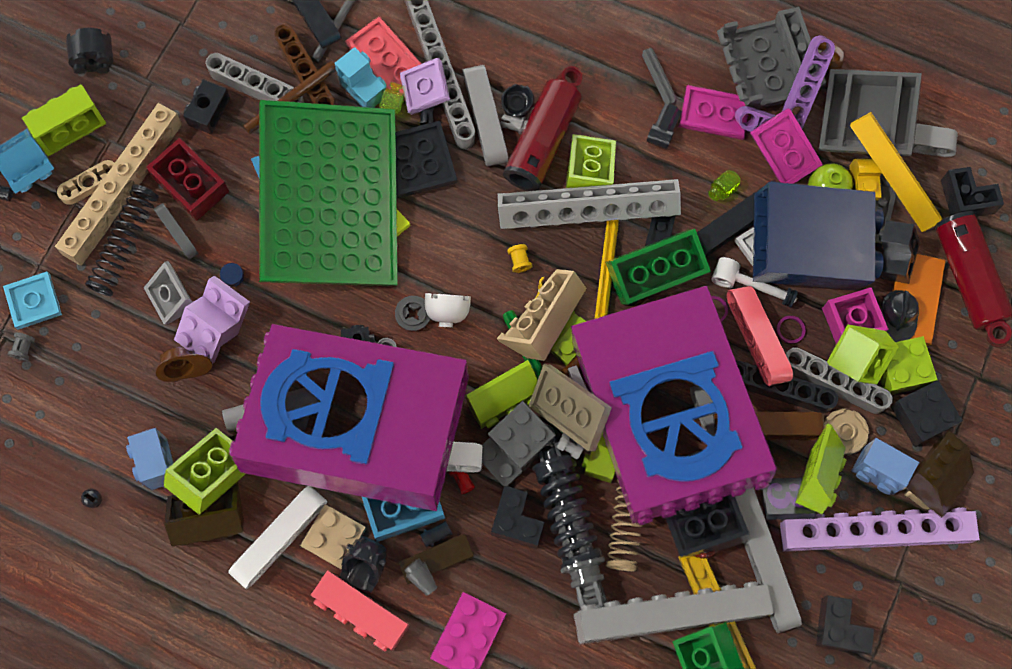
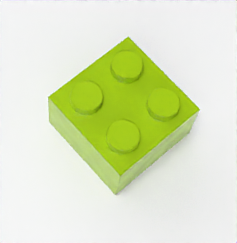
(909, 367)

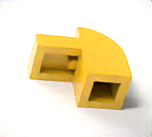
(866, 176)

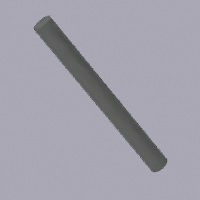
(338, 22)

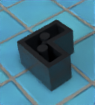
(964, 196)
(900, 250)
(510, 523)
(837, 632)

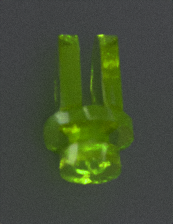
(392, 98)
(724, 185)

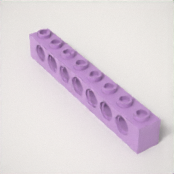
(964, 530)

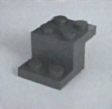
(515, 444)

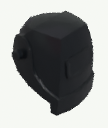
(363, 564)

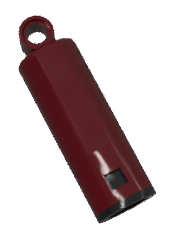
(544, 131)
(976, 275)

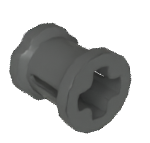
(21, 346)

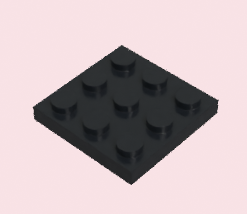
(422, 160)

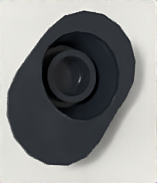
(900, 314)

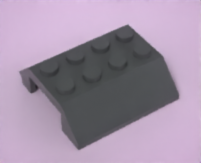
(767, 57)

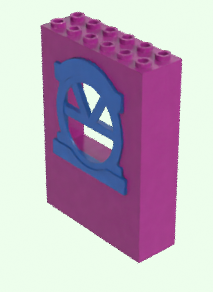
(655, 344)
(396, 448)

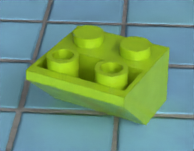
(863, 353)

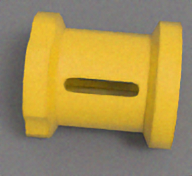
(519, 258)

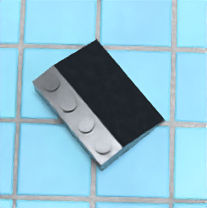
(708, 527)

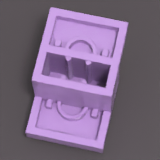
(212, 319)

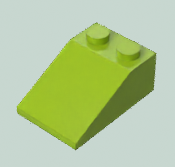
(591, 162)

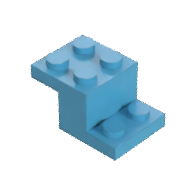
(23, 162)

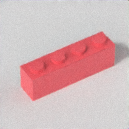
(359, 610)

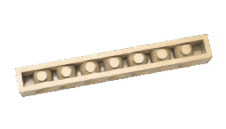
(113, 190)

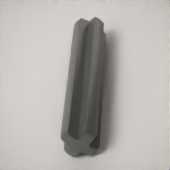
(659, 76)

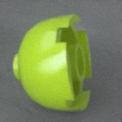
(831, 176)

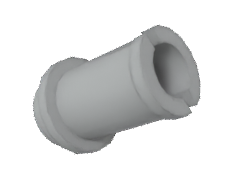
(515, 124)

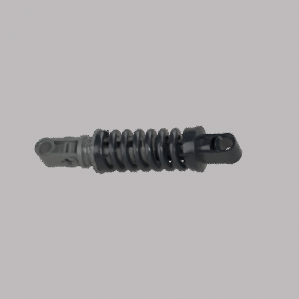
(570, 523)

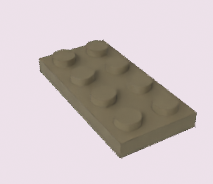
(569, 407)

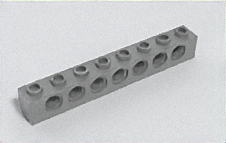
(589, 204)

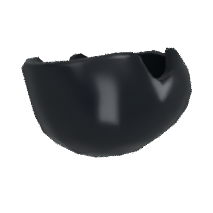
(517, 100)

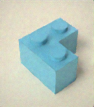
(357, 78)

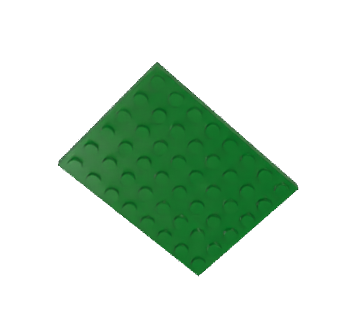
(327, 194)

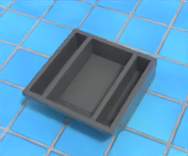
(888, 95)

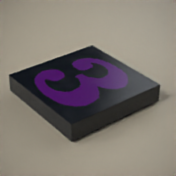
(780, 500)

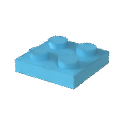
(32, 300)

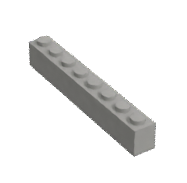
(672, 614)

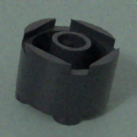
(89, 51)

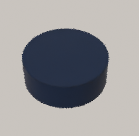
(232, 274)

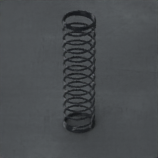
(103, 289)

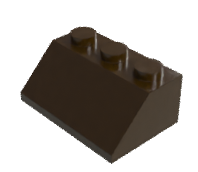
(942, 474)
(219, 520)

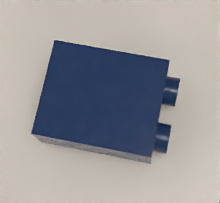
(816, 236)

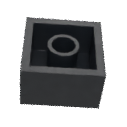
(926, 413)

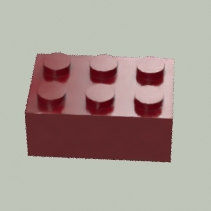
(187, 179)

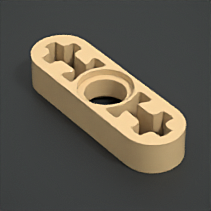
(79, 179)

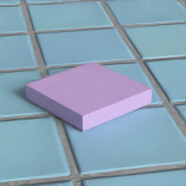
(424, 86)

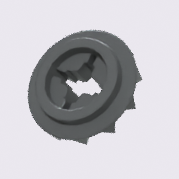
(402, 312)

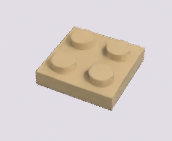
(331, 535)

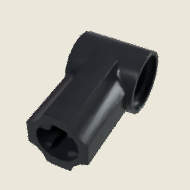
(663, 130)

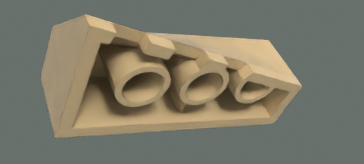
(545, 316)

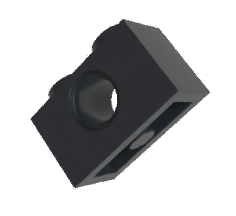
(206, 118)

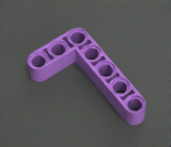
(803, 78)

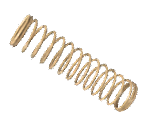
(621, 564)

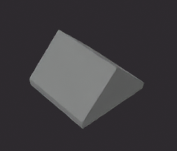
(167, 293)

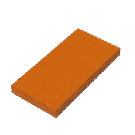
(925, 287)

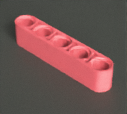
(759, 336)

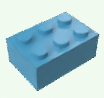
(392, 519)

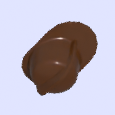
(181, 364)

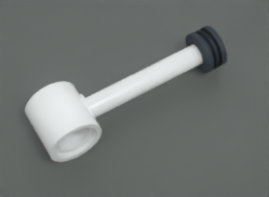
(728, 272)

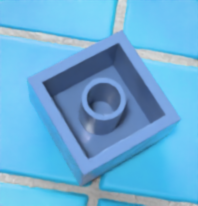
(151, 457)
(884, 467)

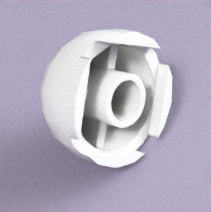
(447, 308)

